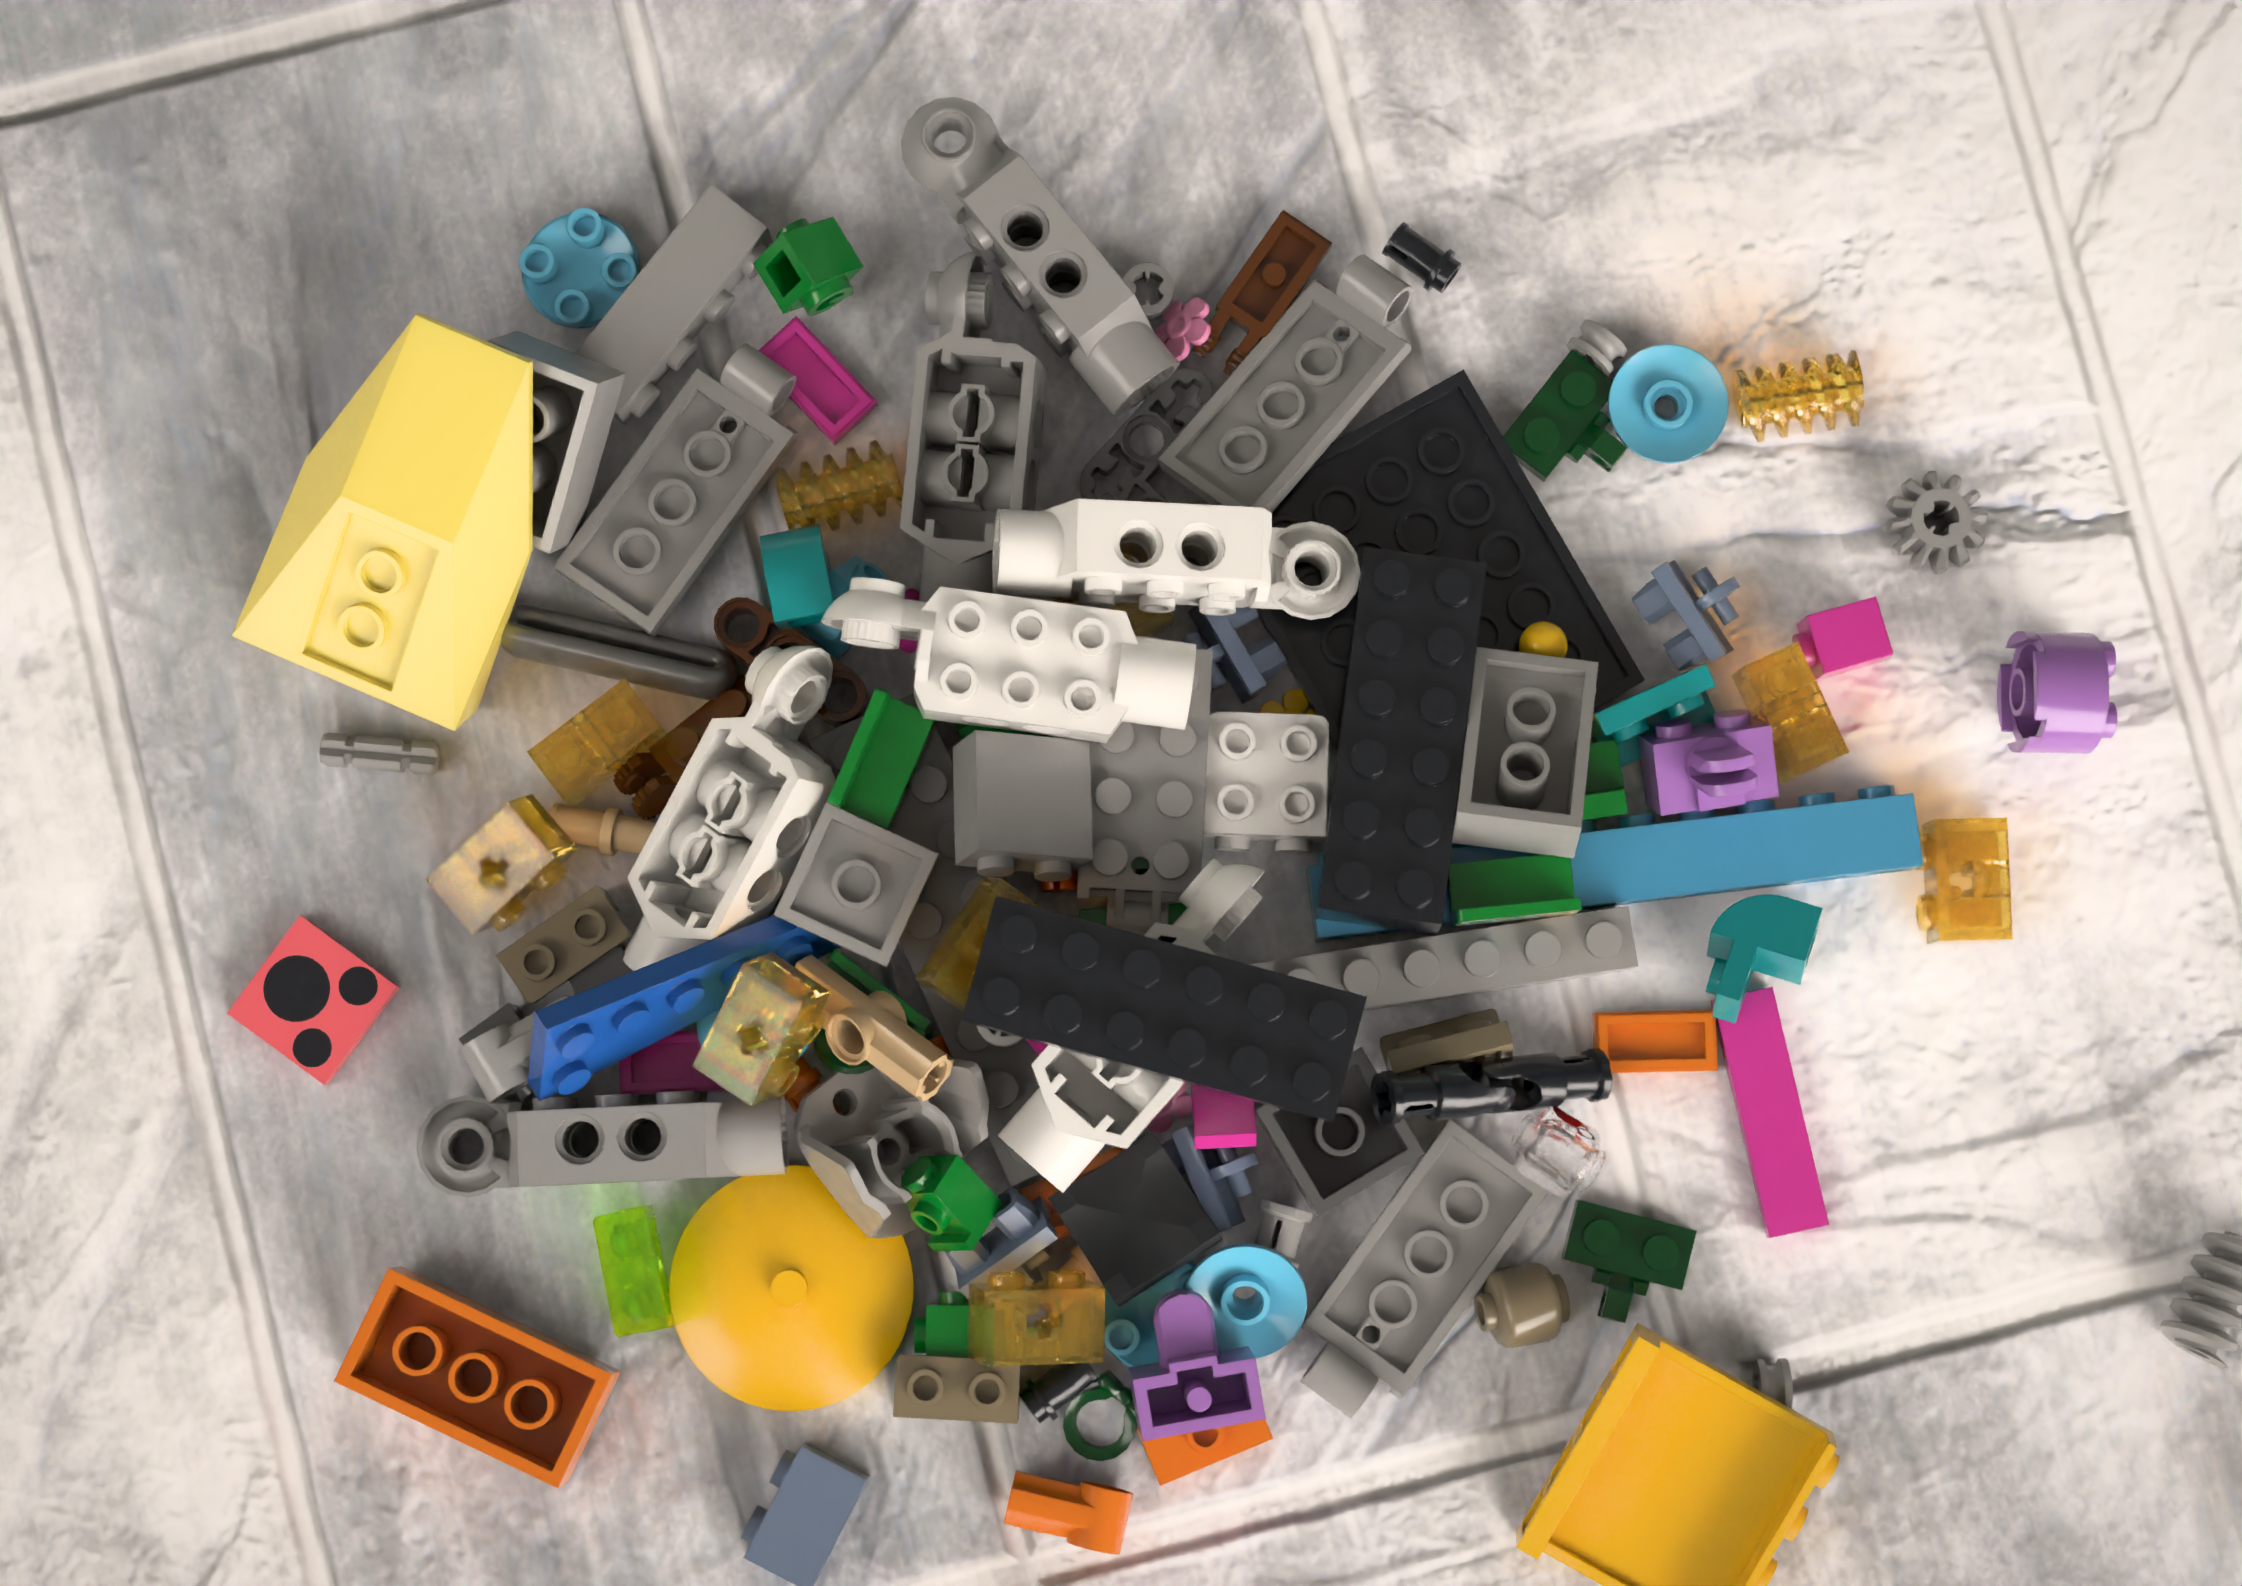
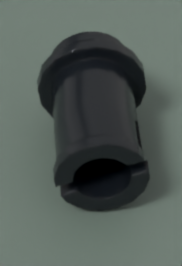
(1422, 258)
(1056, 1389)

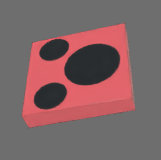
(313, 1000)

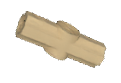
(878, 1032)

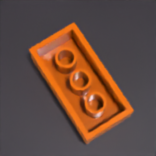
(477, 1376)

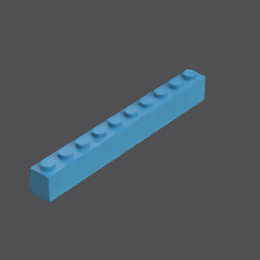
(1714, 853)

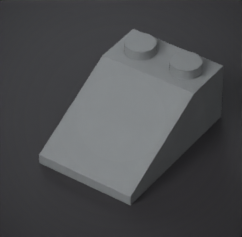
(1526, 753)

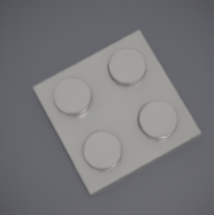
(856, 884)

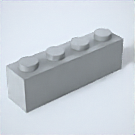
(675, 298)

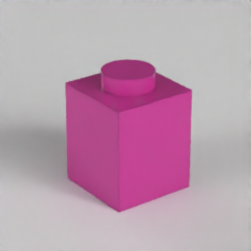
(1844, 638)

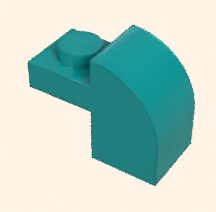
(797, 576)
(1761, 936)

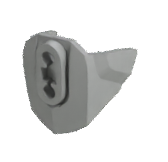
(882, 1134)

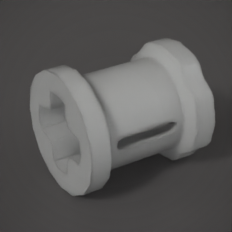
(1281, 1228)

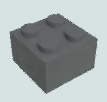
(1342, 1155)

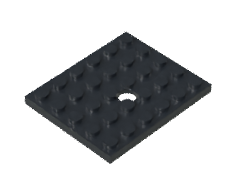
(1445, 486)

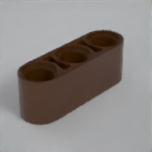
(770, 636)

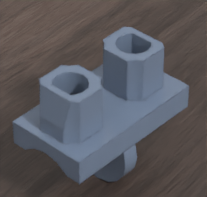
(1673, 591)
(1244, 668)
(1214, 1175)
(1014, 1245)

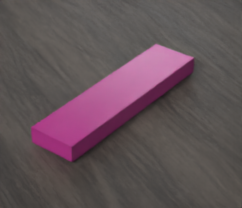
(1771, 1117)

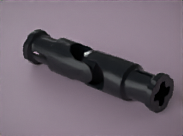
(1487, 1086)

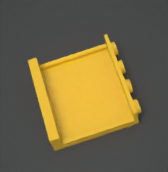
(1678, 1476)

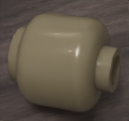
(1523, 1305)

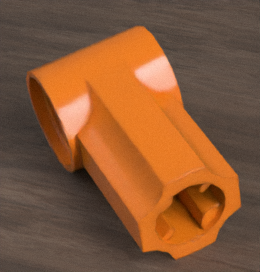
(1085, 1513)

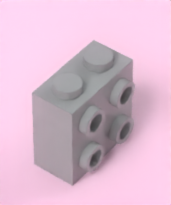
(1022, 804)

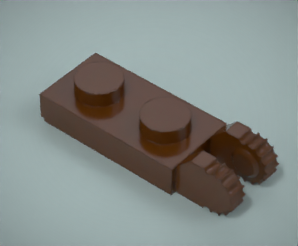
(1266, 285)
(673, 752)

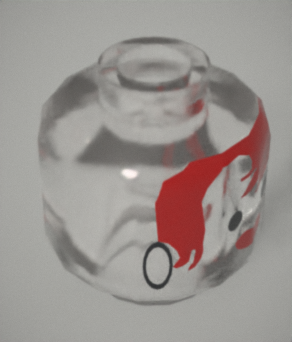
(1558, 1151)

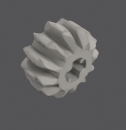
(1948, 503)

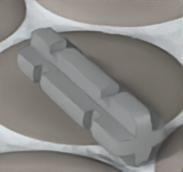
(379, 753)

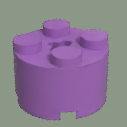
(2057, 692)

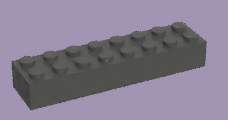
(928, 820)

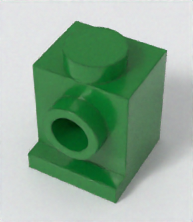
(949, 1201)

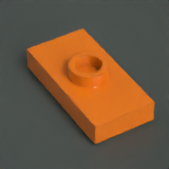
(1189, 1452)

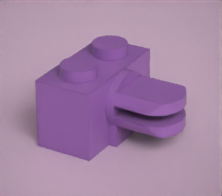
(1708, 763)
(1194, 1381)

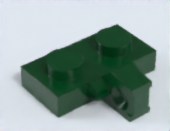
(1566, 421)
(1626, 1253)

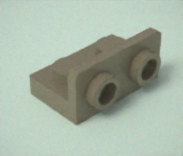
(564, 944)
(1454, 1040)
(955, 1389)

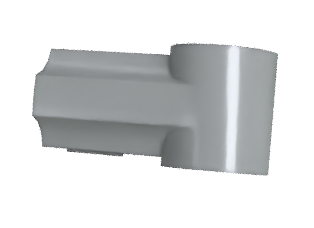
(502, 1058)

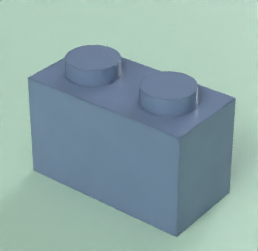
(804, 1516)

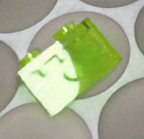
(633, 1271)

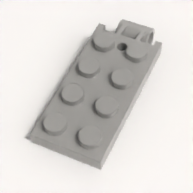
(1294, 391)
(683, 490)
(1149, 807)
(1417, 1268)

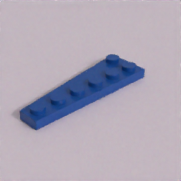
(651, 1003)

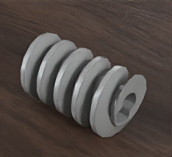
(2212, 1302)

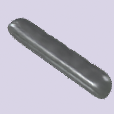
(618, 652)

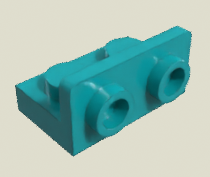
(1673, 699)

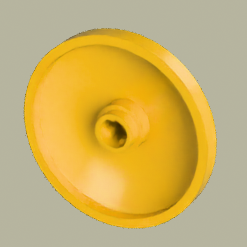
(788, 1293)

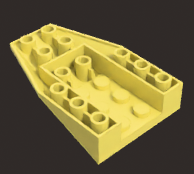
(408, 528)

